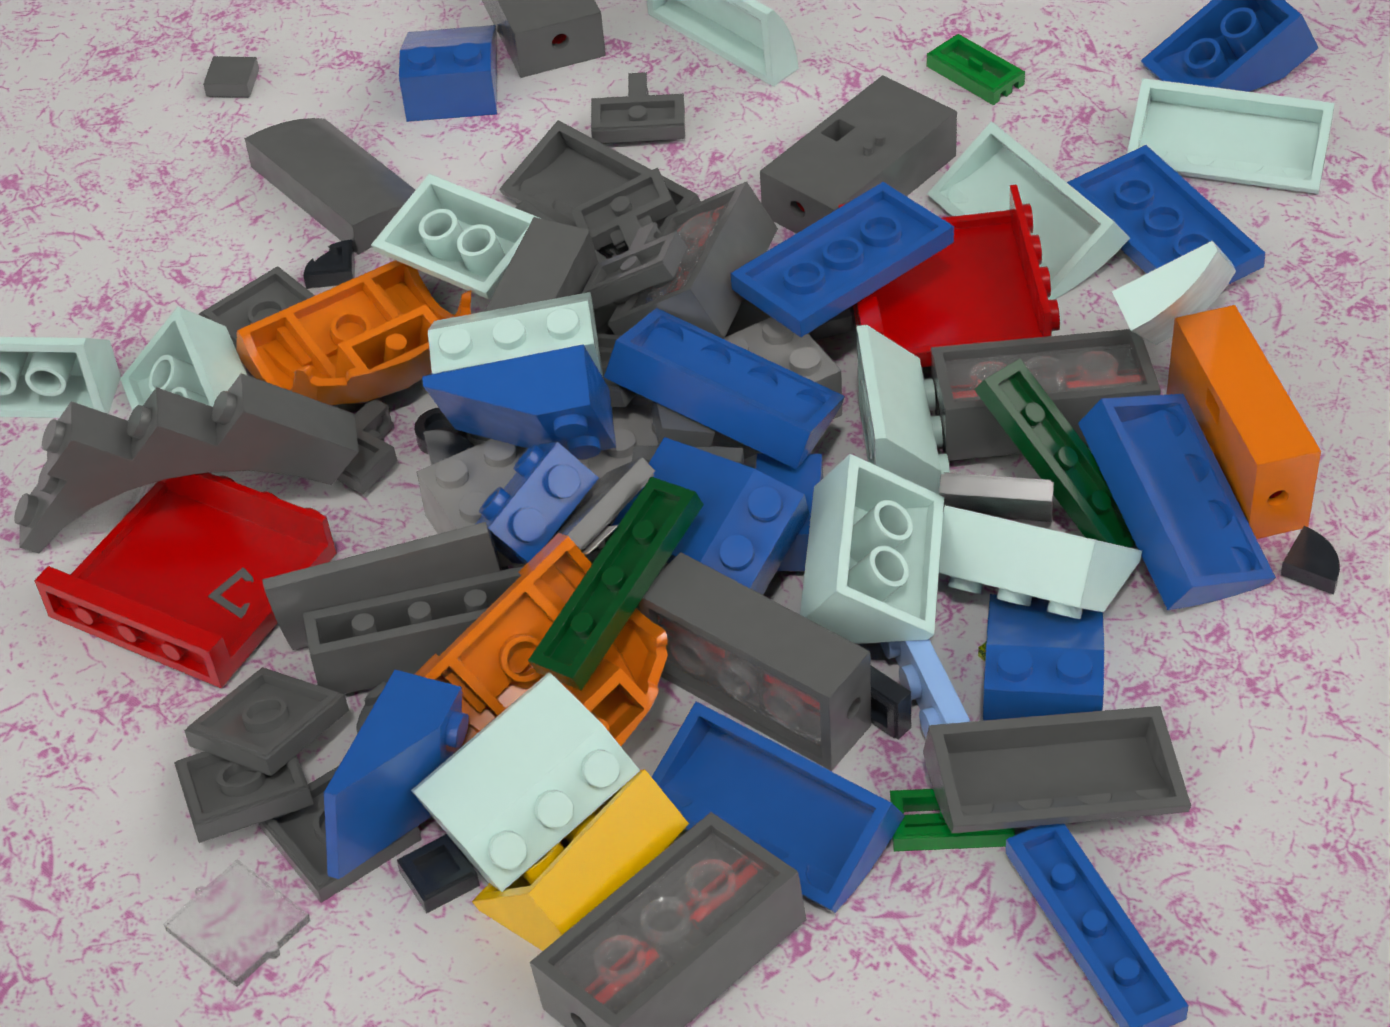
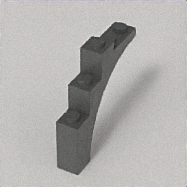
(173, 436)

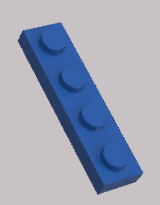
(1095, 928)

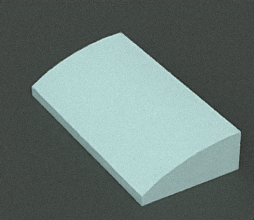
(736, 30)
(1234, 134)
(1071, 229)
(1174, 291)

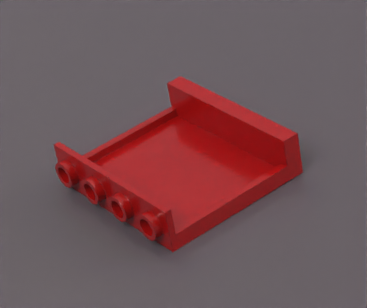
(970, 291)
(172, 550)

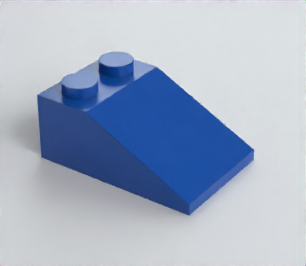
(1234, 45)
(449, 73)
(531, 401)
(744, 517)
(1042, 661)
(399, 744)

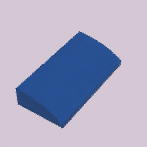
(723, 387)
(1175, 499)
(778, 800)

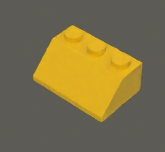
(587, 864)

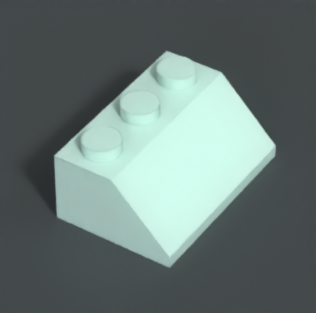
(455, 235)
(514, 333)
(185, 358)
(48, 373)
(896, 411)
(872, 555)
(1032, 562)
(525, 781)

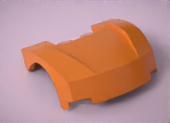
(349, 340)
(495, 649)

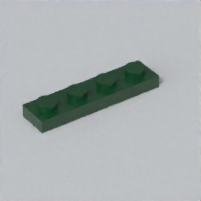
(1054, 452)
(616, 583)

